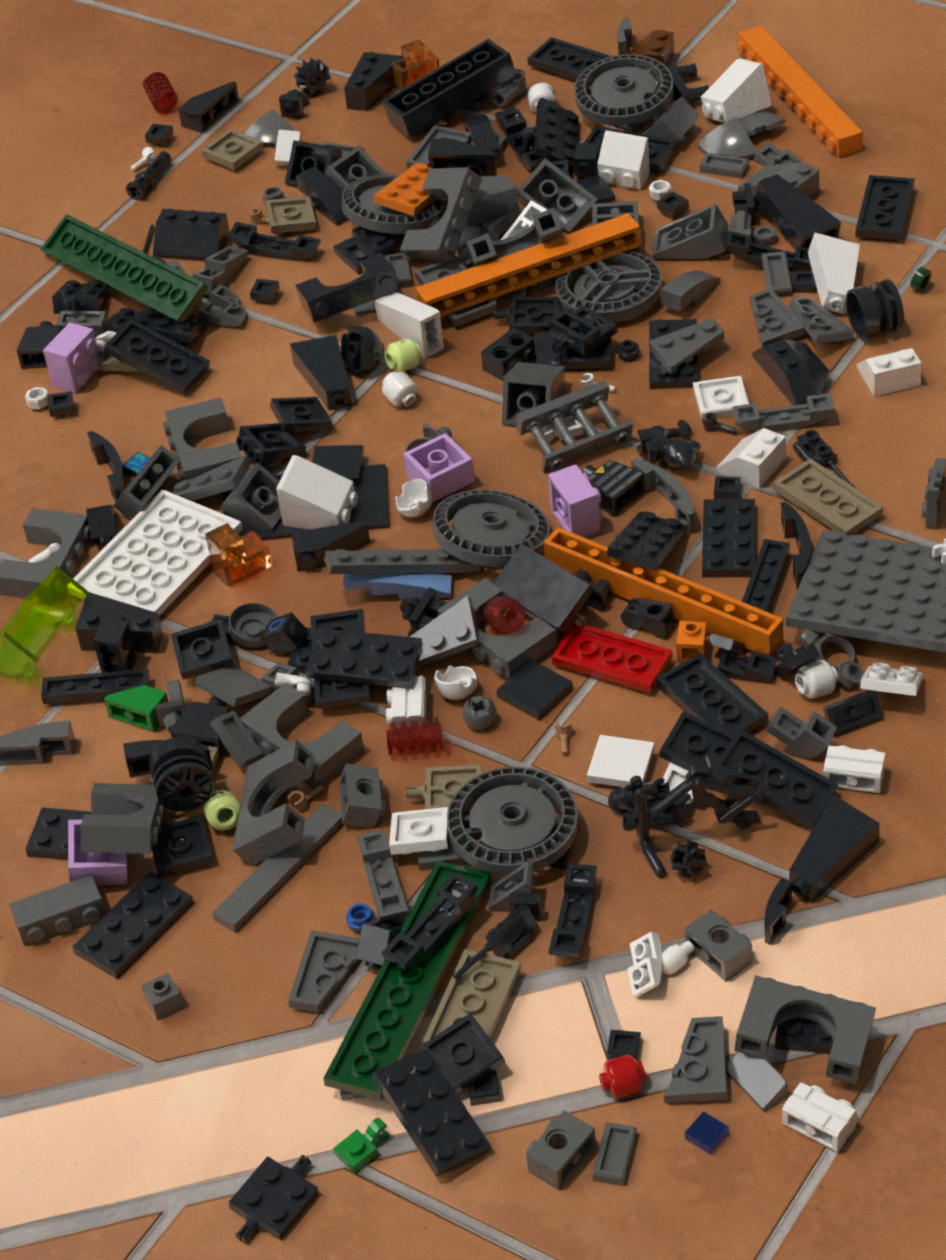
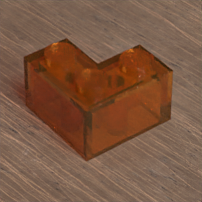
(417, 63)
(234, 556)

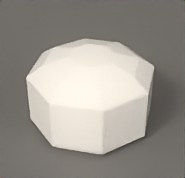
(659, 189)
(37, 398)

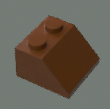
(656, 45)

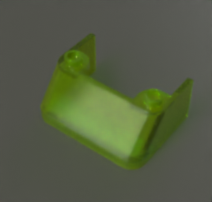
(36, 621)

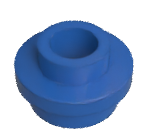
(359, 914)

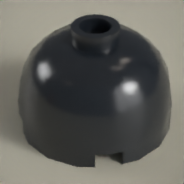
(361, 349)

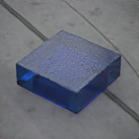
(706, 1132)

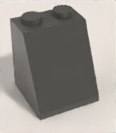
(493, 198)
(530, 386)

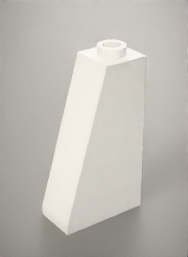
(833, 269)
(411, 321)

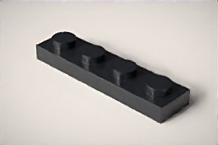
(766, 574)
(91, 686)

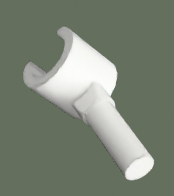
(148, 156)
(588, 380)

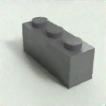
(146, 482)
(57, 910)

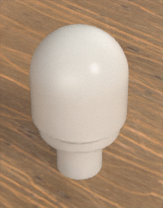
(676, 957)

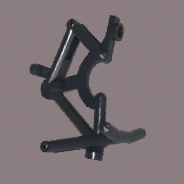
(699, 782)

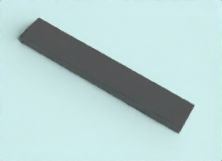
(277, 870)

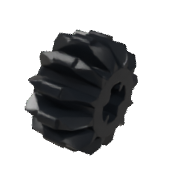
(312, 76)

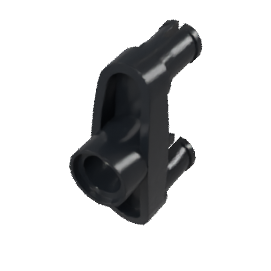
(680, 89)

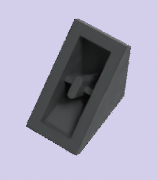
(518, 881)

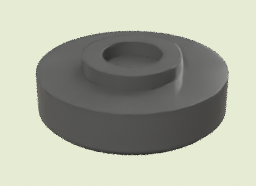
(249, 623)

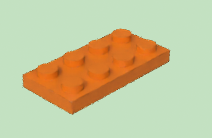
(406, 191)

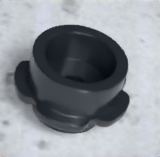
(628, 350)

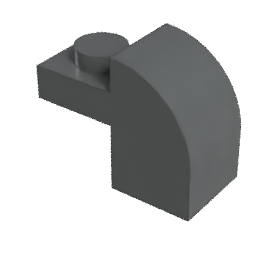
(801, 738)

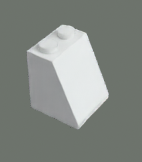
(737, 92)
(314, 496)

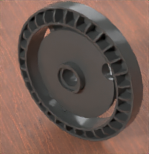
(618, 87)
(360, 209)
(613, 286)
(488, 526)
(511, 819)

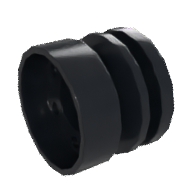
(874, 308)
(181, 774)

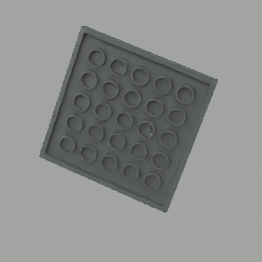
(873, 592)

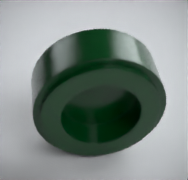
(920, 279)

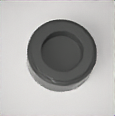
(764, 236)

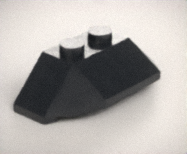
(793, 369)

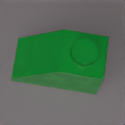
(136, 706)

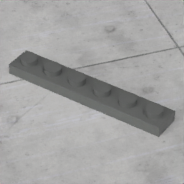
(395, 561)

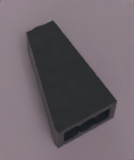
(795, 212)
(323, 369)
(832, 848)

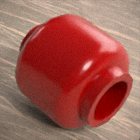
(623, 1076)

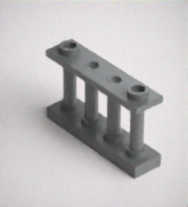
(573, 404)

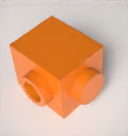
(691, 640)

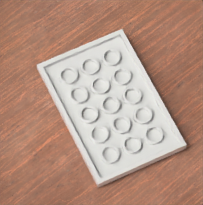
(155, 553)

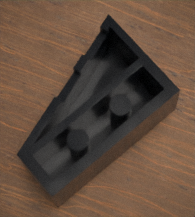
(370, 80)
(143, 622)

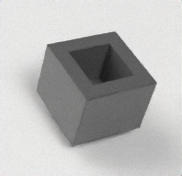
(162, 996)

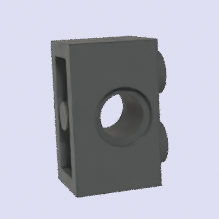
(361, 796)
(719, 945)
(555, 1164)

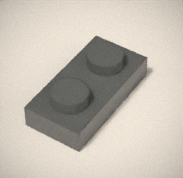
(88, 319)

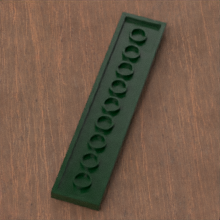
(124, 269)
(400, 995)

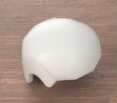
(415, 498)
(456, 682)

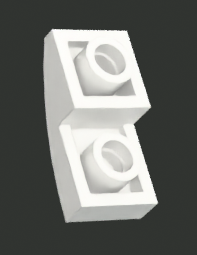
(284, 146)
(647, 965)

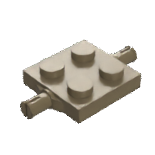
(443, 784)

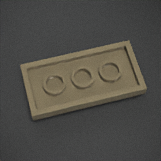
(828, 498)
(479, 991)

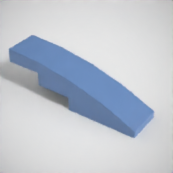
(404, 584)

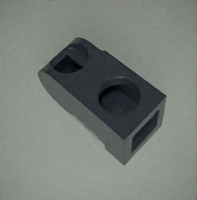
(649, 616)

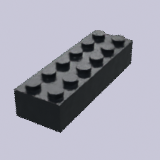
(449, 88)

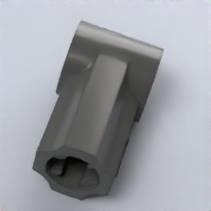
(512, 89)
(741, 223)

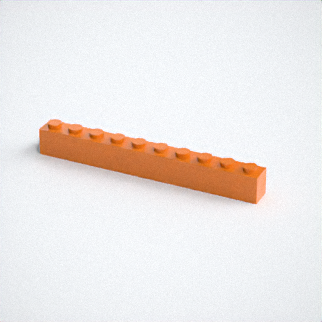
(801, 92)
(531, 265)
(689, 600)

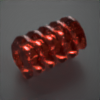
(160, 92)
(514, 617)
(414, 736)

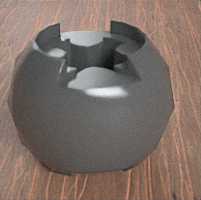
(479, 712)

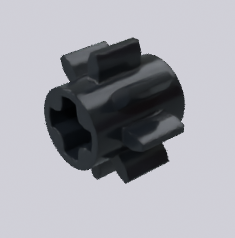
(688, 859)

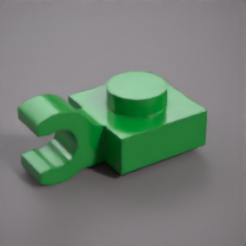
(361, 1148)

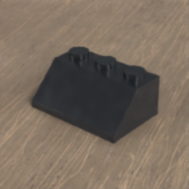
(190, 234)

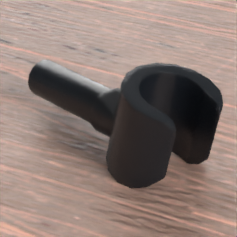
(711, 424)

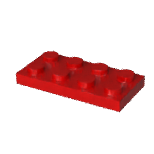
(612, 657)

